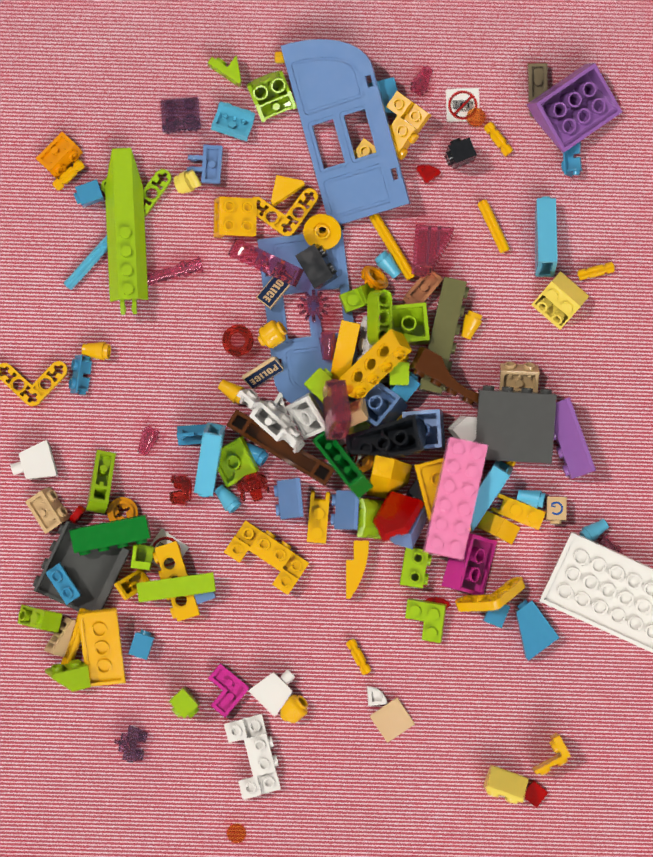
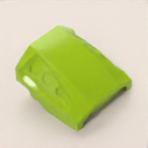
(271, 95)
(367, 512)

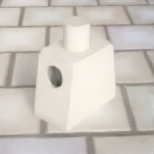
(36, 462)
(273, 691)

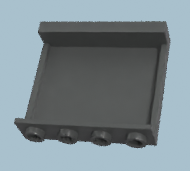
(516, 424)
(90, 573)

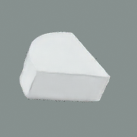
(375, 696)

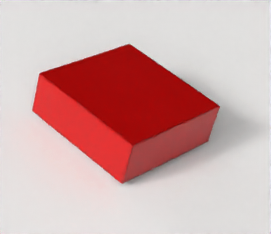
(535, 793)

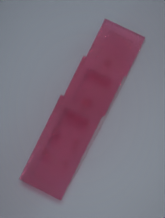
(265, 262)

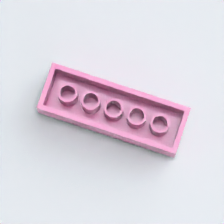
(455, 498)

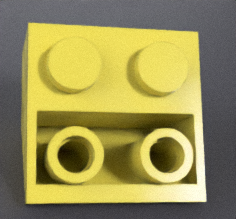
(560, 300)
(506, 784)

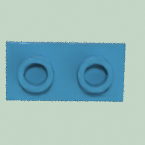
(571, 164)
(77, 381)
(190, 434)
(63, 583)

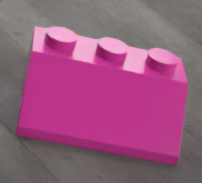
(472, 572)

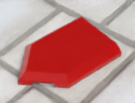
(397, 515)

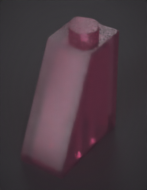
(429, 247)
(336, 410)

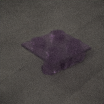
(180, 115)

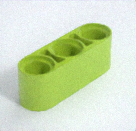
(375, 308)

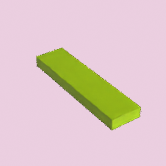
(176, 587)

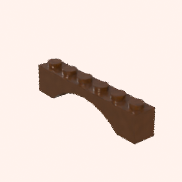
(432, 366)
(301, 460)

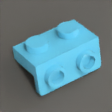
(233, 121)

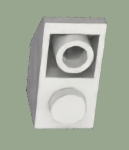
(464, 428)

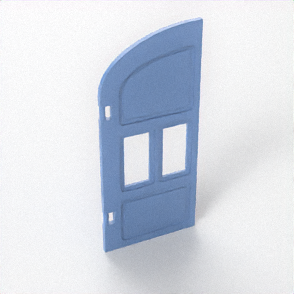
(327, 85)
(302, 355)

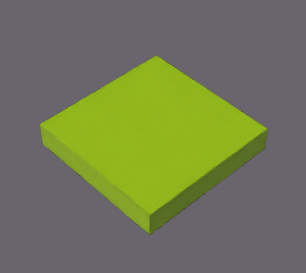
(236, 462)

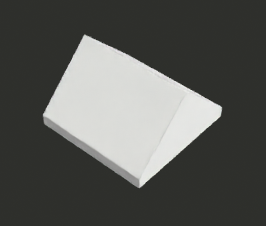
(307, 415)

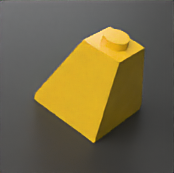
(388, 476)

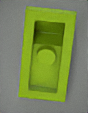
(230, 73)
(355, 298)

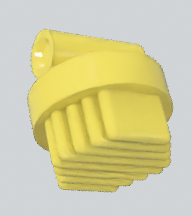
(186, 181)

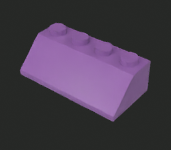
(571, 441)

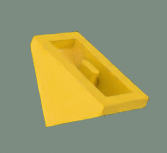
(284, 188)
(499, 527)
(127, 586)

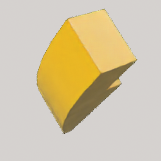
(344, 348)
(356, 567)

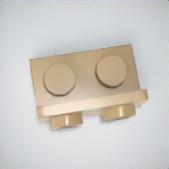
(519, 376)
(47, 509)

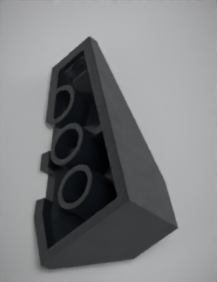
(393, 438)

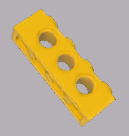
(376, 364)
(173, 551)

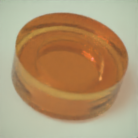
(475, 117)
(236, 833)

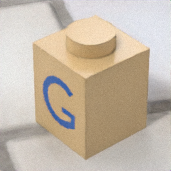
(555, 509)

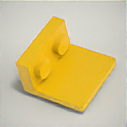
(234, 216)
(561, 758)

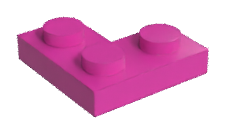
(232, 688)

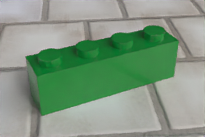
(343, 465)
(110, 533)

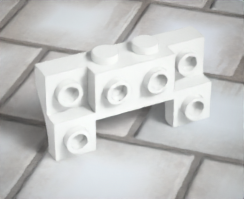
(271, 419)
(259, 753)

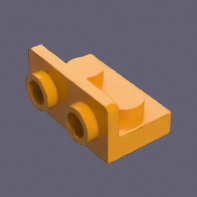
(59, 155)

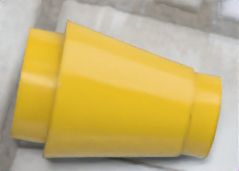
(470, 324)
(97, 350)
(230, 390)

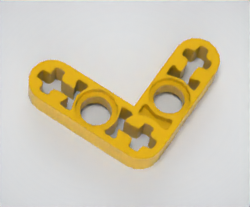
(281, 218)
(36, 387)
(491, 601)

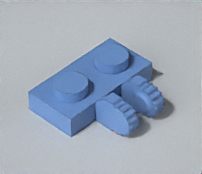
(211, 164)

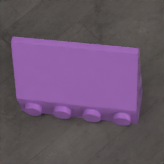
(575, 107)

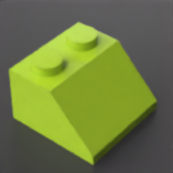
(412, 322)

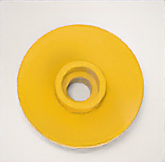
(326, 238)

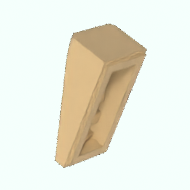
(59, 641)

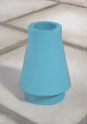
(387, 264)
(532, 497)
(228, 500)
(594, 530)

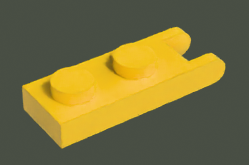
(520, 512)
(318, 518)

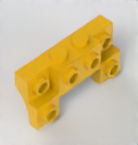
(404, 128)
(265, 547)

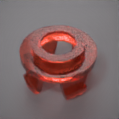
(237, 351)
(252, 483)
(184, 495)

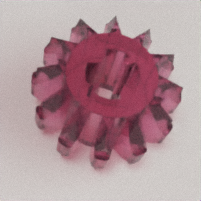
(308, 301)

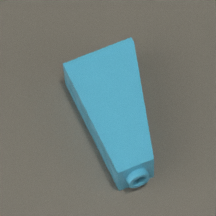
(545, 237)
(209, 459)
(489, 489)

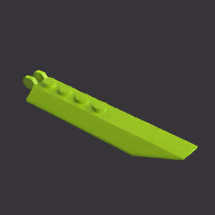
(125, 230)

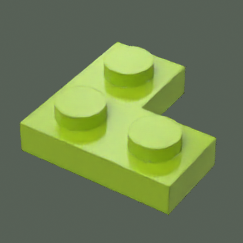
(433, 616)

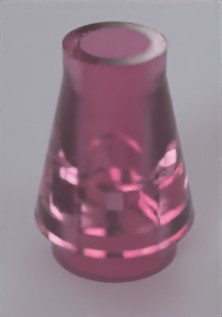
(421, 82)
(327, 344)
(148, 439)

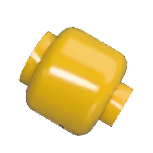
(272, 334)
(294, 708)

